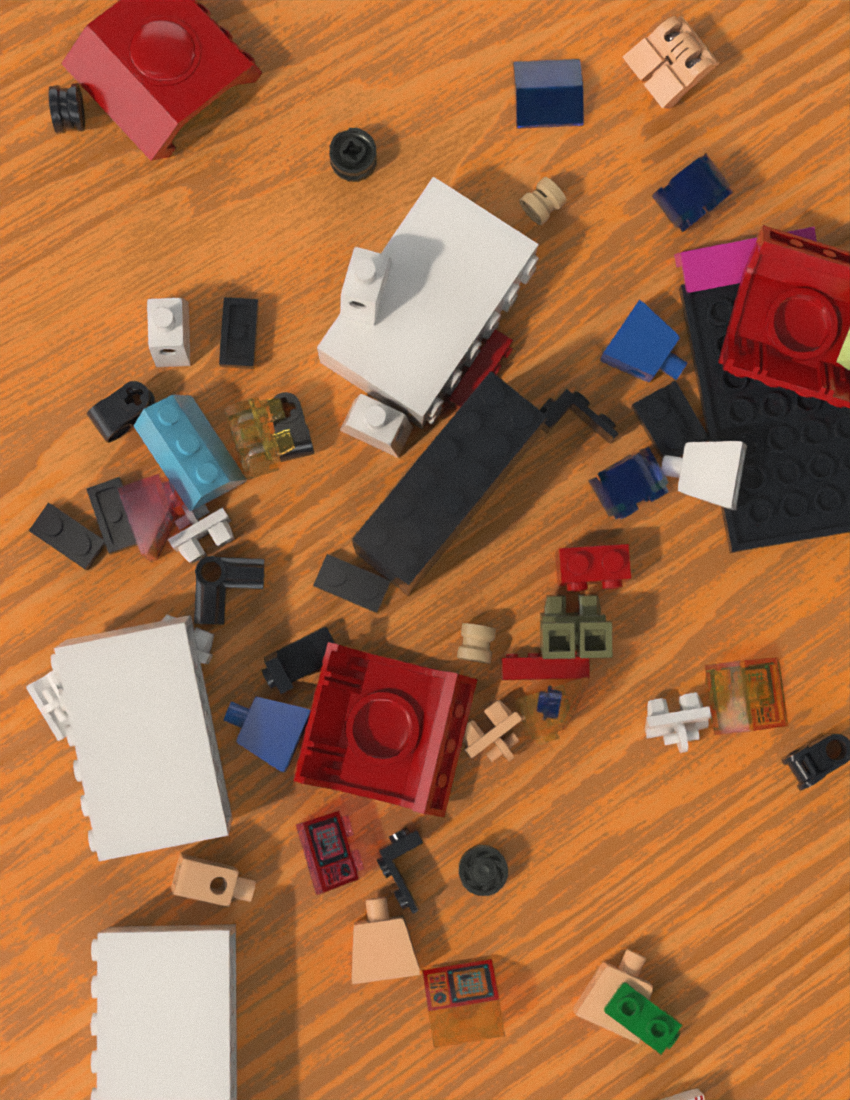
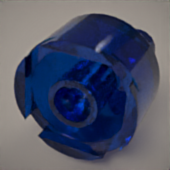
(690, 191)
(629, 483)

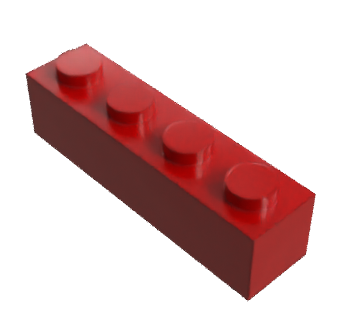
(487, 360)
(537, 668)

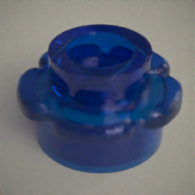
(549, 703)

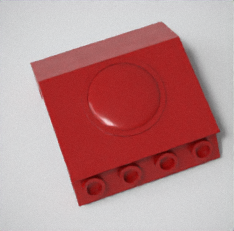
(157, 67)
(792, 317)
(385, 730)

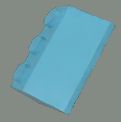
(188, 450)

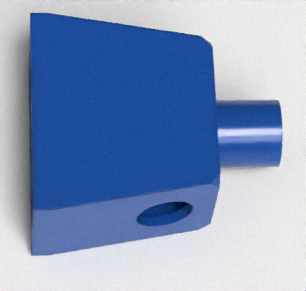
(644, 346)
(269, 729)

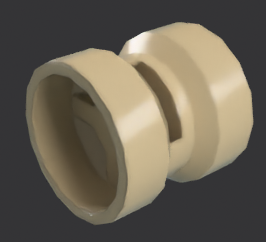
(543, 200)
(476, 643)

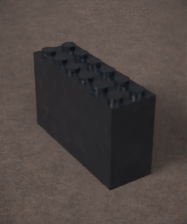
(449, 483)

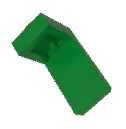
(643, 1018)

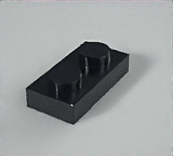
(239, 333)
(112, 516)
(67, 536)
(351, 583)

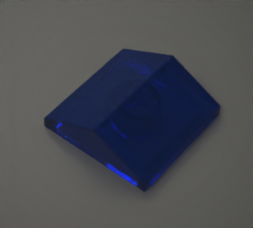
(548, 93)

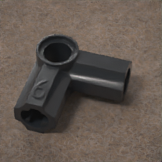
(211, 596)

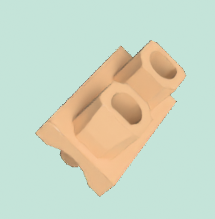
(503, 721)

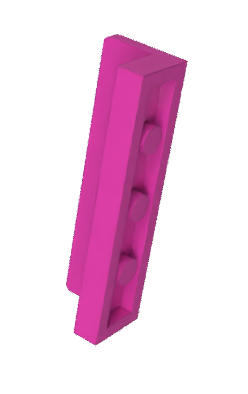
(721, 263)

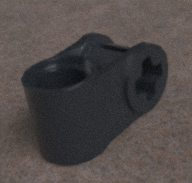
(118, 412)
(297, 427)
(815, 760)

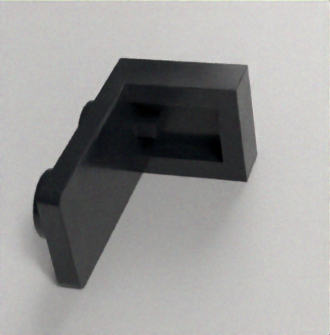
(580, 406)
(296, 659)
(401, 842)

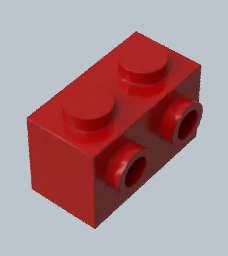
(593, 565)

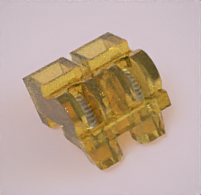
(250, 432)

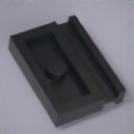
(669, 420)

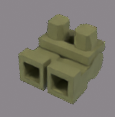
(571, 631)

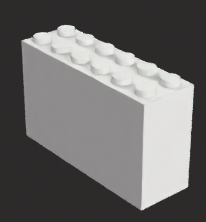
(441, 298)
(142, 738)
(165, 1013)

